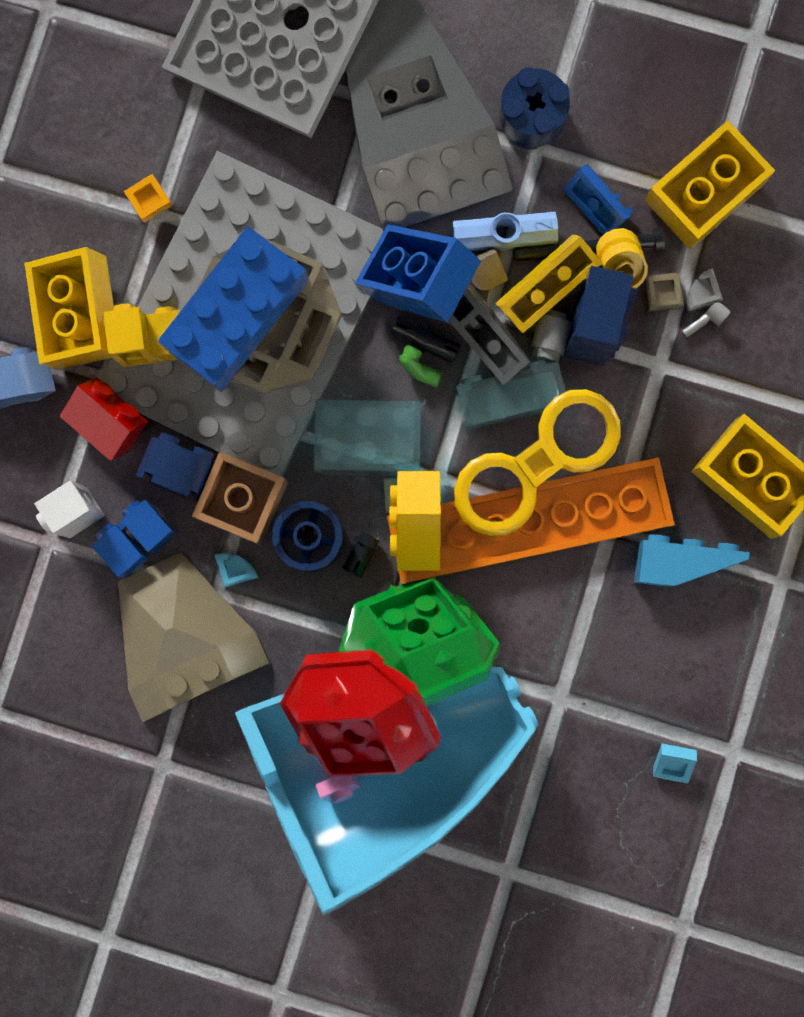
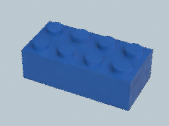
(234, 309)

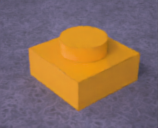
(148, 198)

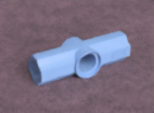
(527, 229)

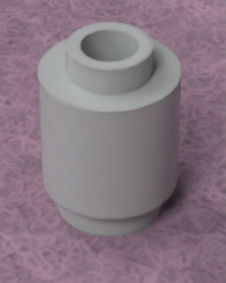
(551, 336)

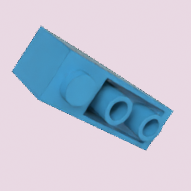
(673, 564)

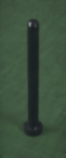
(653, 240)

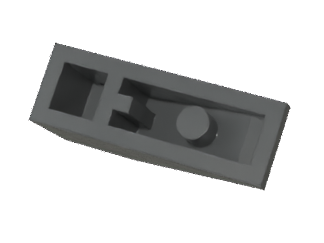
(488, 336)

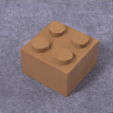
(240, 498)

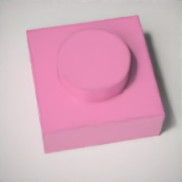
(338, 788)

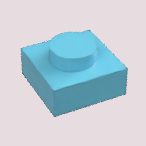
(674, 763)

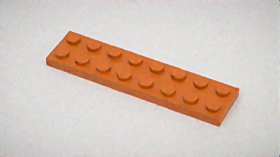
(565, 516)

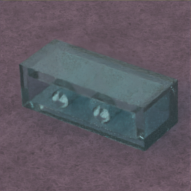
(527, 394)

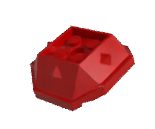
(358, 714)

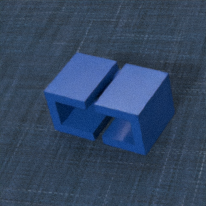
(120, 549)

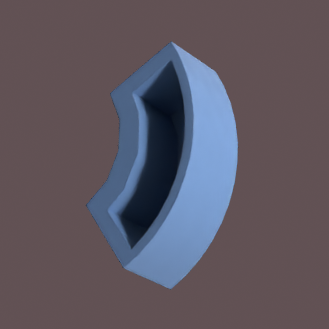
(23, 378)

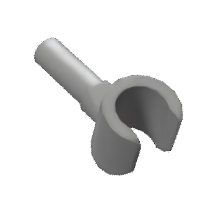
(716, 313)

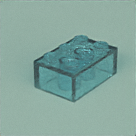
(366, 437)

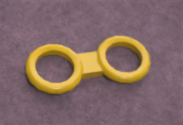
(537, 462)

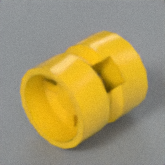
(623, 253)

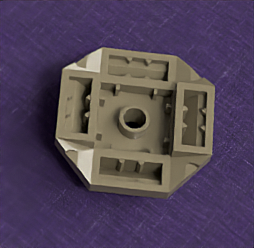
(298, 338)

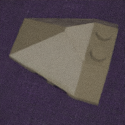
(181, 636)

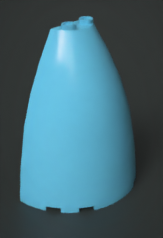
(392, 816)

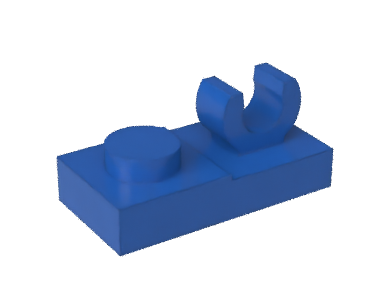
(596, 200)

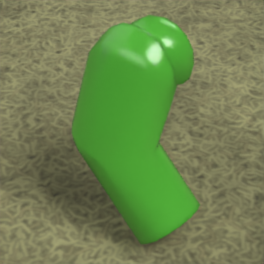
(417, 370)

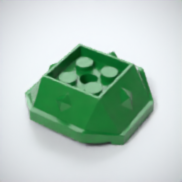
(424, 636)

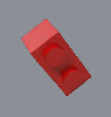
(103, 418)

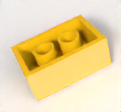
(709, 185)
(68, 307)
(755, 476)

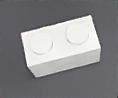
(68, 510)

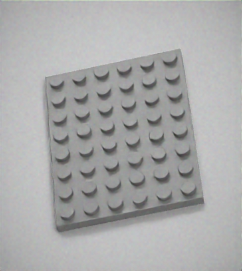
(239, 419)

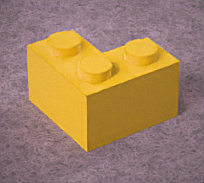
(134, 335)
(416, 520)

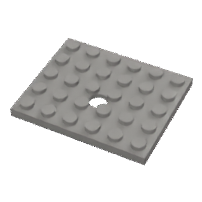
(260, 64)

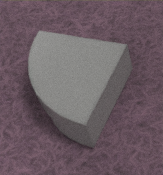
(704, 292)

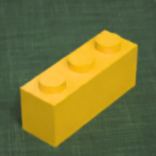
(548, 283)

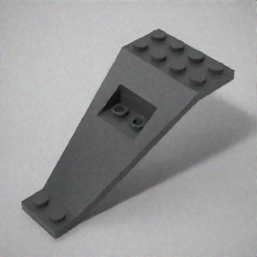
(428, 146)

